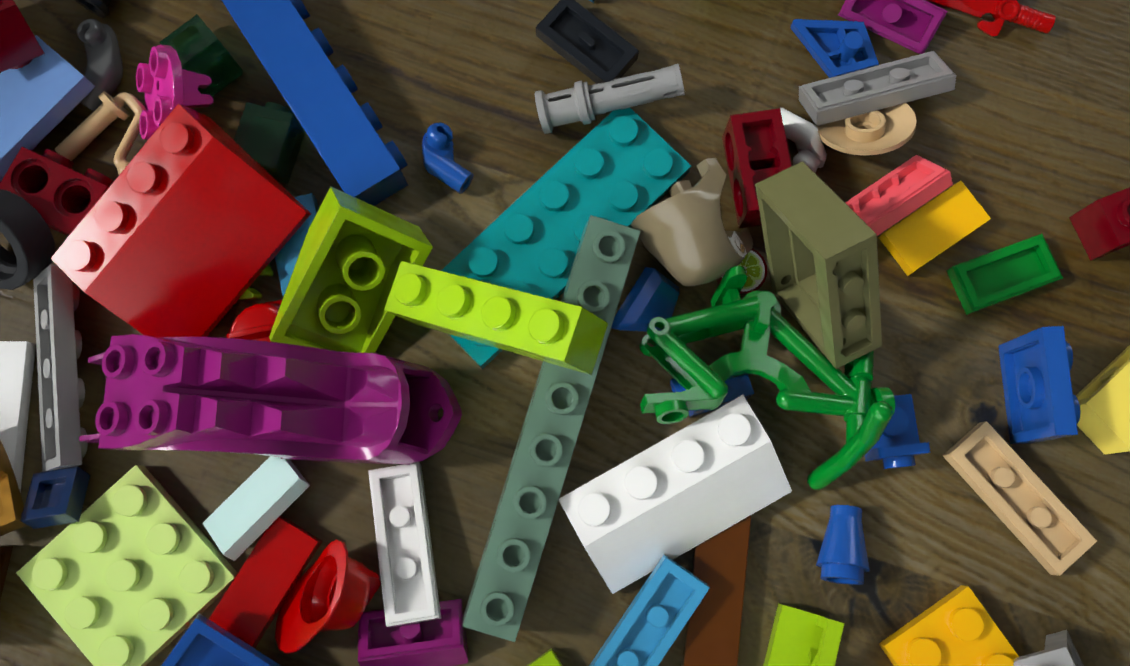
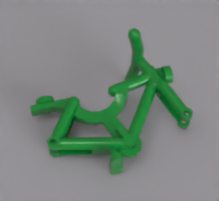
(759, 314)

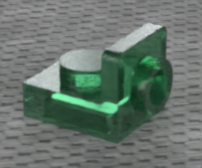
(203, 54)

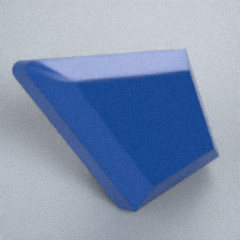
(836, 45)
(649, 298)

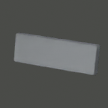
(876, 88)

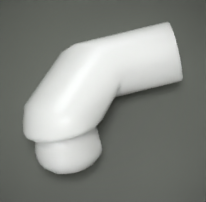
(806, 139)

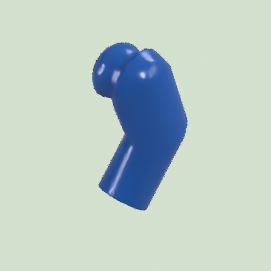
(439, 158)

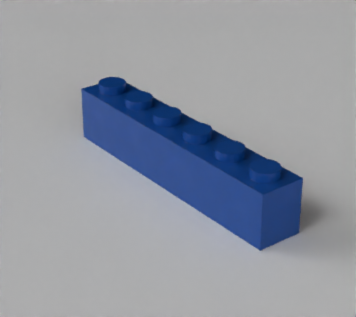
(321, 97)

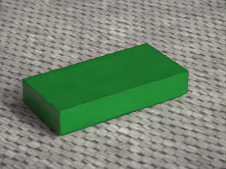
(1004, 274)

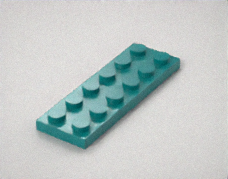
(533, 244)

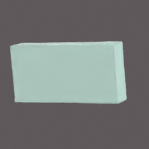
(255, 506)

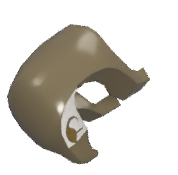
(688, 230)

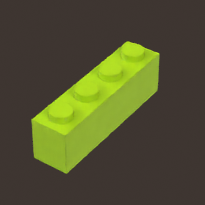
(498, 316)

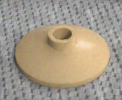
(871, 132)

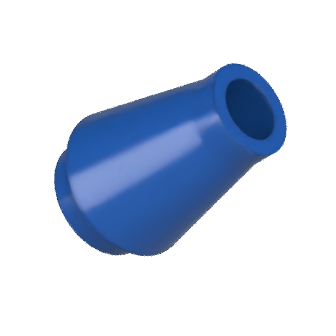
(843, 549)

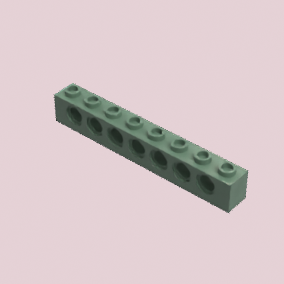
(546, 443)

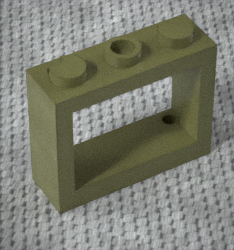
(821, 263)

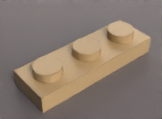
(1019, 498)

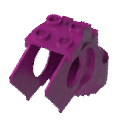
(270, 401)

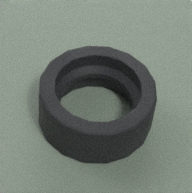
(29, 239)

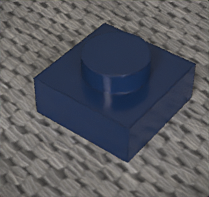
(55, 497)

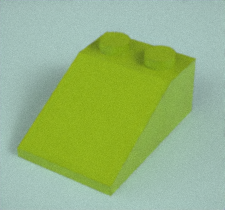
(346, 276)

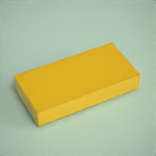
(934, 228)

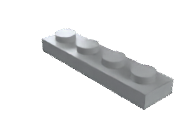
(57, 355)

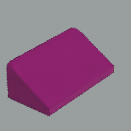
(901, 21)
(416, 644)

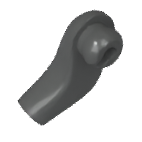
(103, 60)

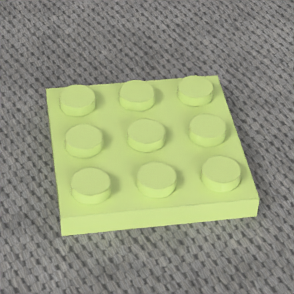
(128, 573)

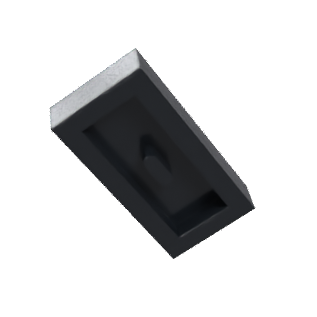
(586, 42)

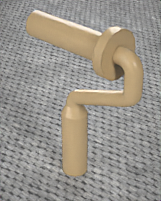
(99, 121)

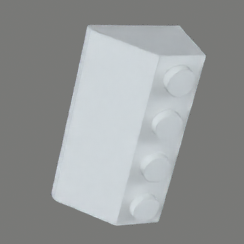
(676, 494)

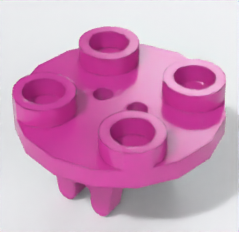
(166, 86)

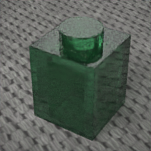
(271, 138)

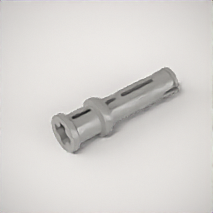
(586, 100)

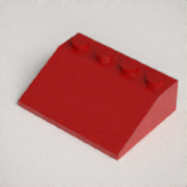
(181, 230)

